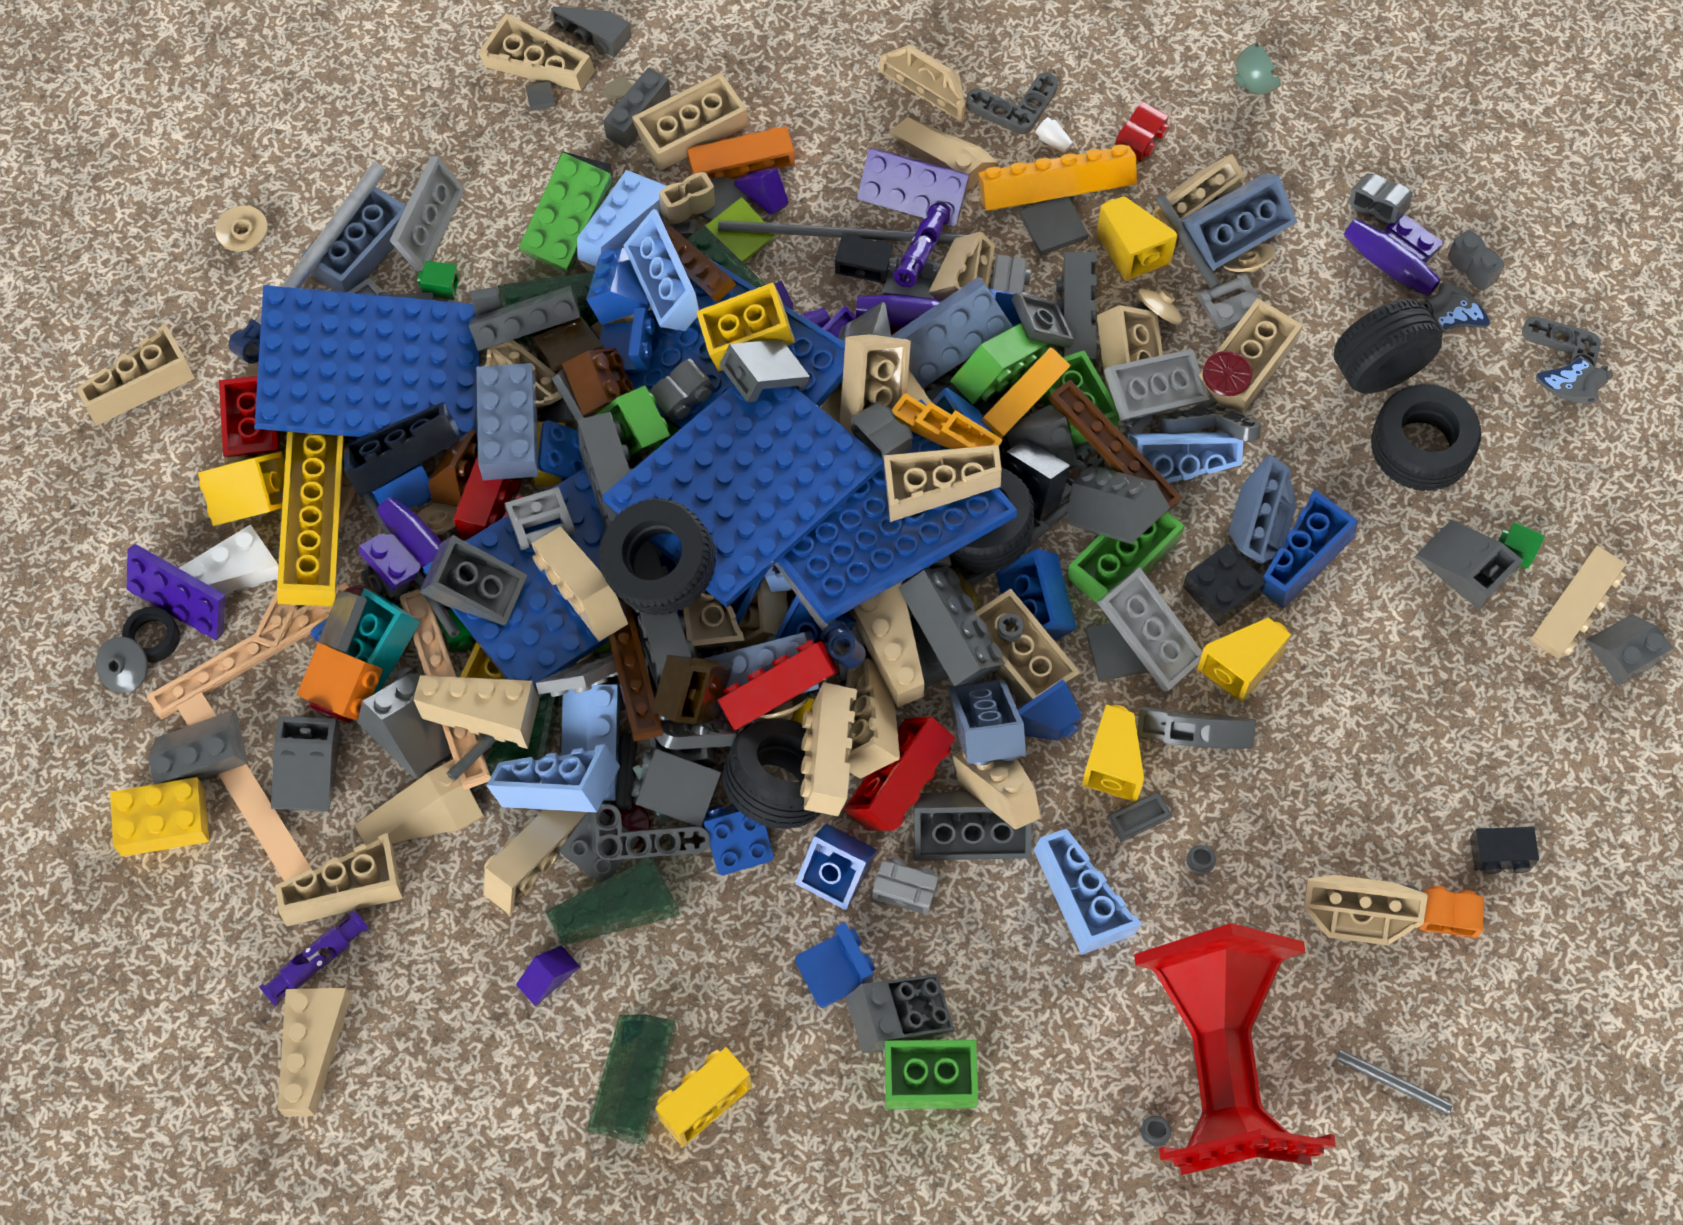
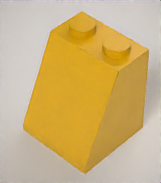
(1134, 238)
(244, 488)
(1244, 657)
(1115, 756)

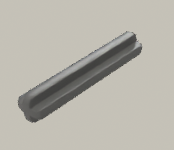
(625, 773)

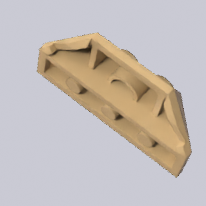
(925, 78)
(1204, 188)
(512, 353)
(1363, 908)

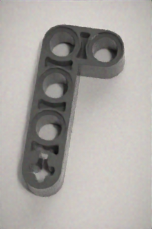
(649, 836)

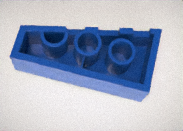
(1309, 547)

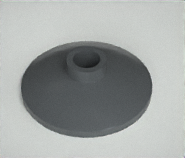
(131, 662)

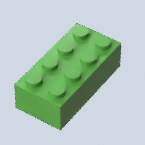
(564, 211)
(998, 364)
(1111, 560)

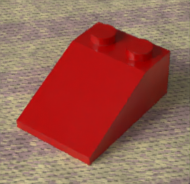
(238, 419)

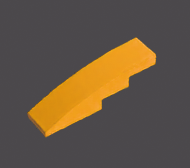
(1025, 392)
(939, 426)

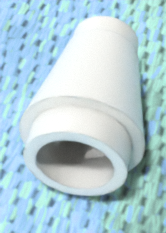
(1054, 136)

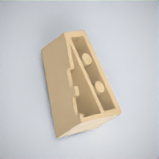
(964, 262)

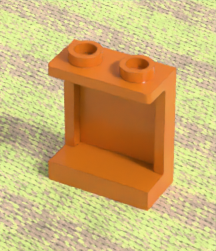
(338, 681)

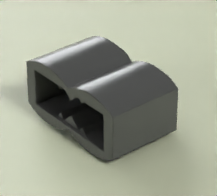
(1381, 198)
(1473, 258)
(682, 390)
(881, 431)

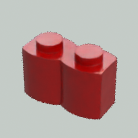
(1143, 130)

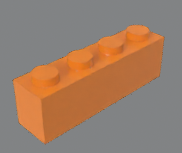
(743, 154)

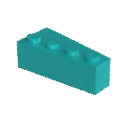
(382, 634)

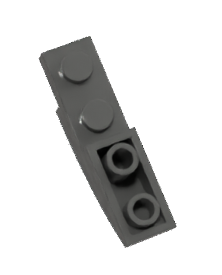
(1196, 729)

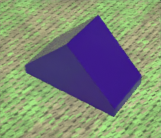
(764, 189)
(546, 974)

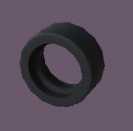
(149, 614)

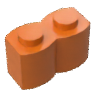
(1453, 912)

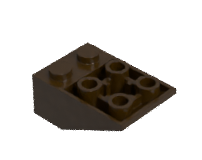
(564, 342)
(691, 689)

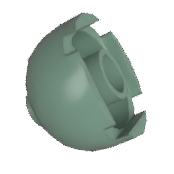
(1256, 71)

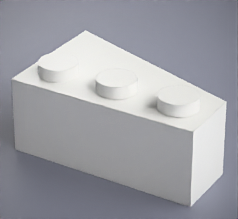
(235, 563)

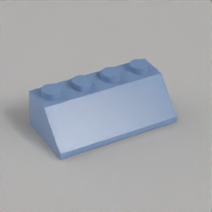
(662, 274)
(592, 720)

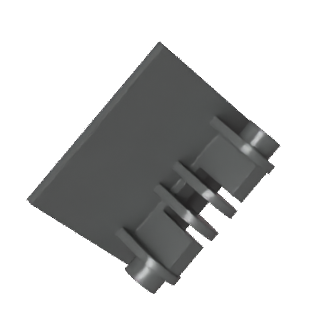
(922, 286)
(580, 852)

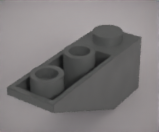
(597, 27)

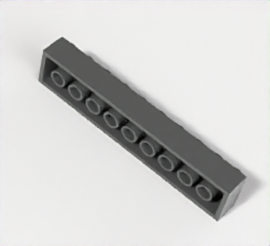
(606, 465)

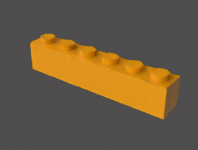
(1057, 177)

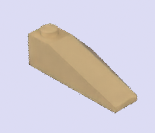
(423, 809)

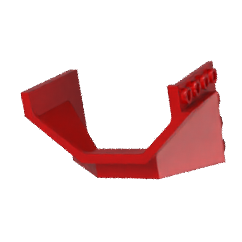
(1218, 990)

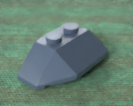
(1264, 511)

